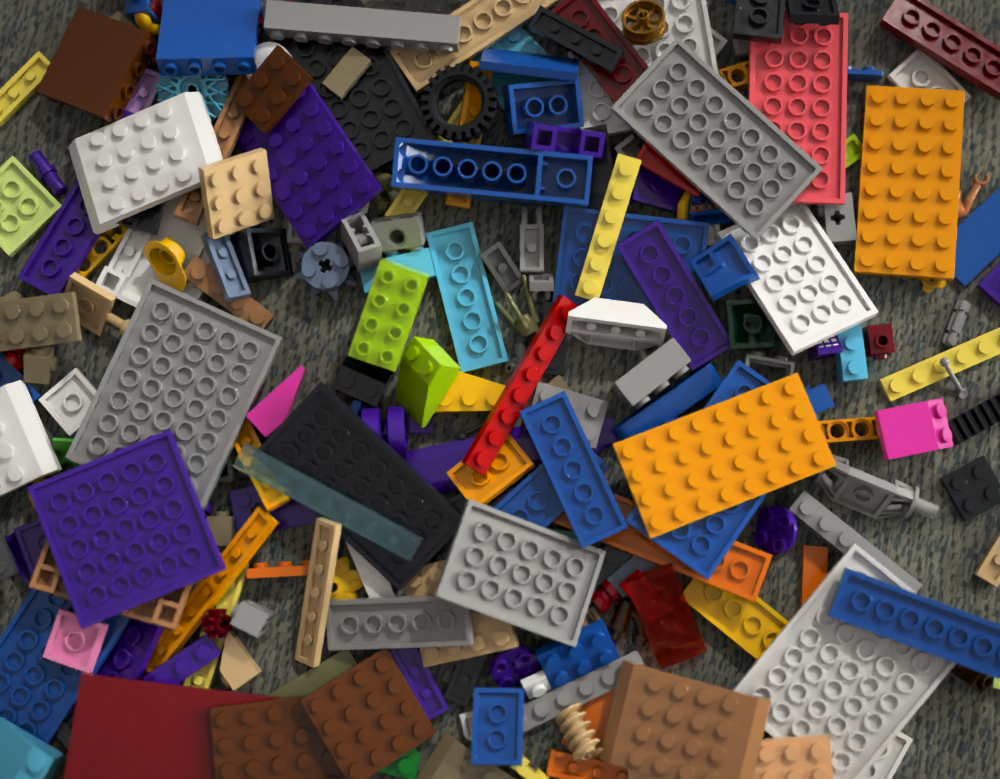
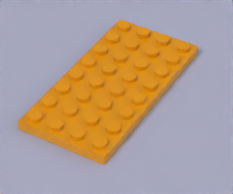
(909, 182)
(723, 455)

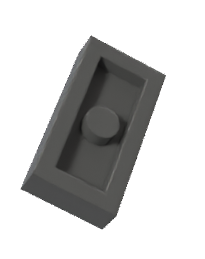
(501, 266)

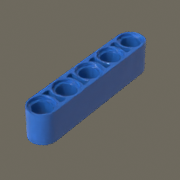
(670, 402)

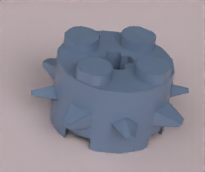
(328, 282)

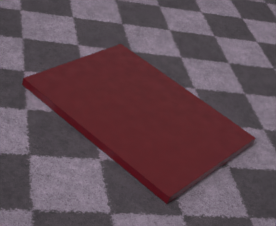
(144, 729)

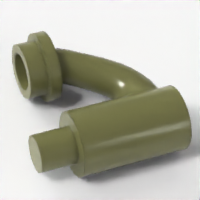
(385, 181)

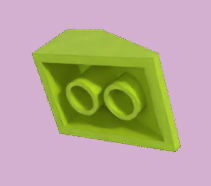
(424, 378)

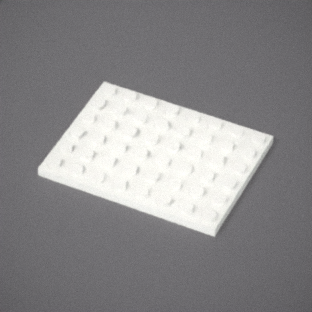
(842, 677)

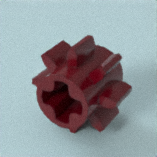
(216, 623)

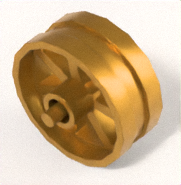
(645, 11)

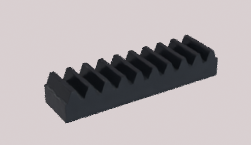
(576, 40)
(975, 420)

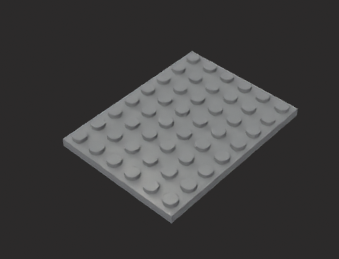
(181, 372)

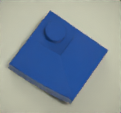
(724, 268)

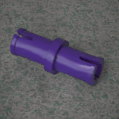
(47, 173)

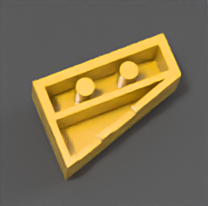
(470, 395)

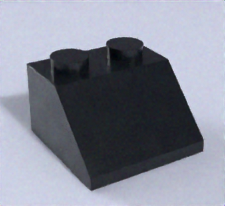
(262, 253)
(362, 381)

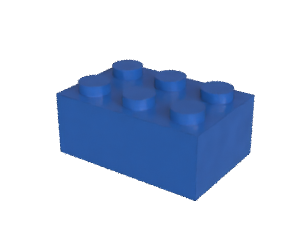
(543, 102)

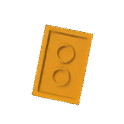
(507, 468)

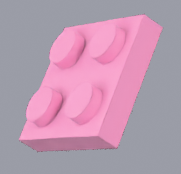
(73, 645)

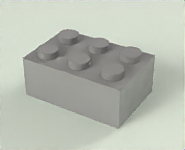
(652, 375)

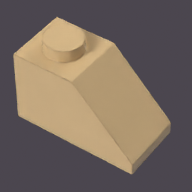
(236, 663)

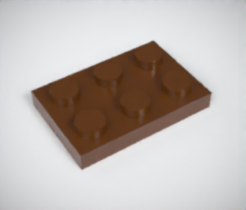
(272, 89)

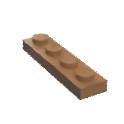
(247, 309)

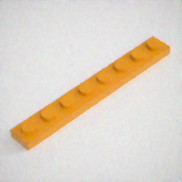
(212, 588)

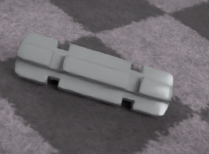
(956, 323)

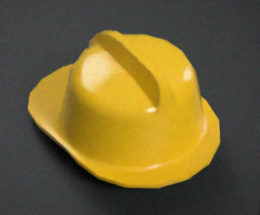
(167, 261)

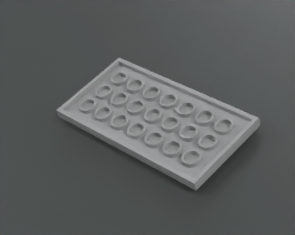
(716, 139)

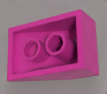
(278, 404)
(913, 429)

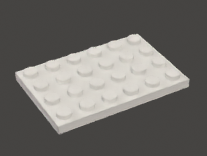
(802, 280)

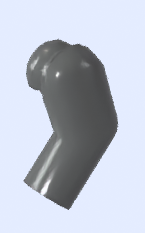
(519, 351)

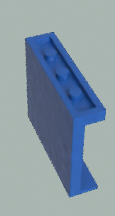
(208, 37)

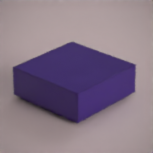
(415, 428)

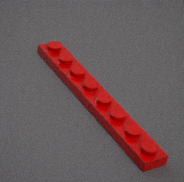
(519, 387)

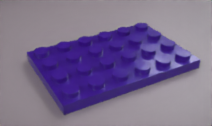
(313, 168)

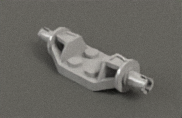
(871, 494)

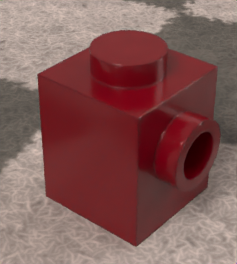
(878, 341)

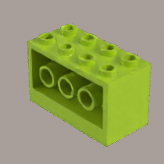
(388, 314)

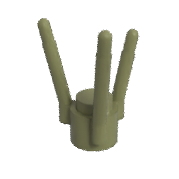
(525, 324)

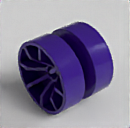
(392, 430)

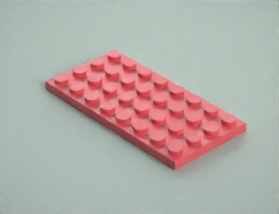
(805, 95)

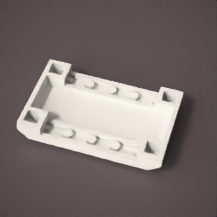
(144, 159)
(129, 268)
(24, 444)

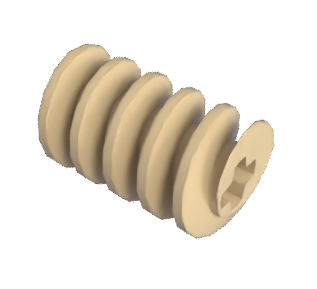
(577, 733)

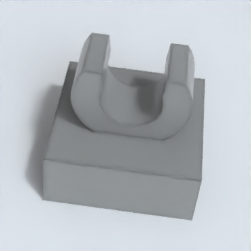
(541, 282)

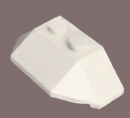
(616, 324)

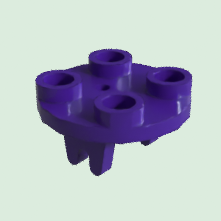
(784, 530)
(513, 665)

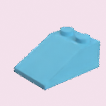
(25, 755)

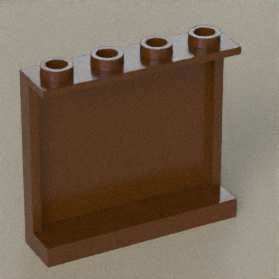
(97, 65)

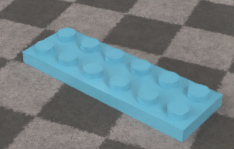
(467, 297)

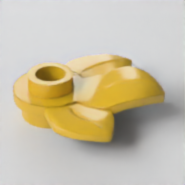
(346, 580)

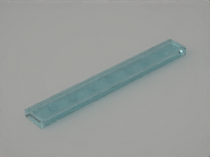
(327, 502)

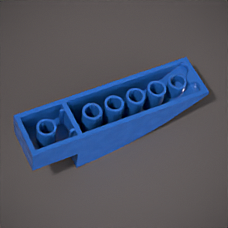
(492, 173)

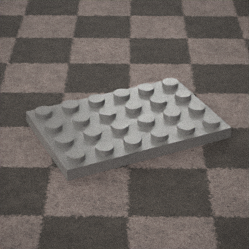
(520, 573)

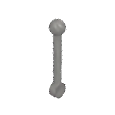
(961, 393)

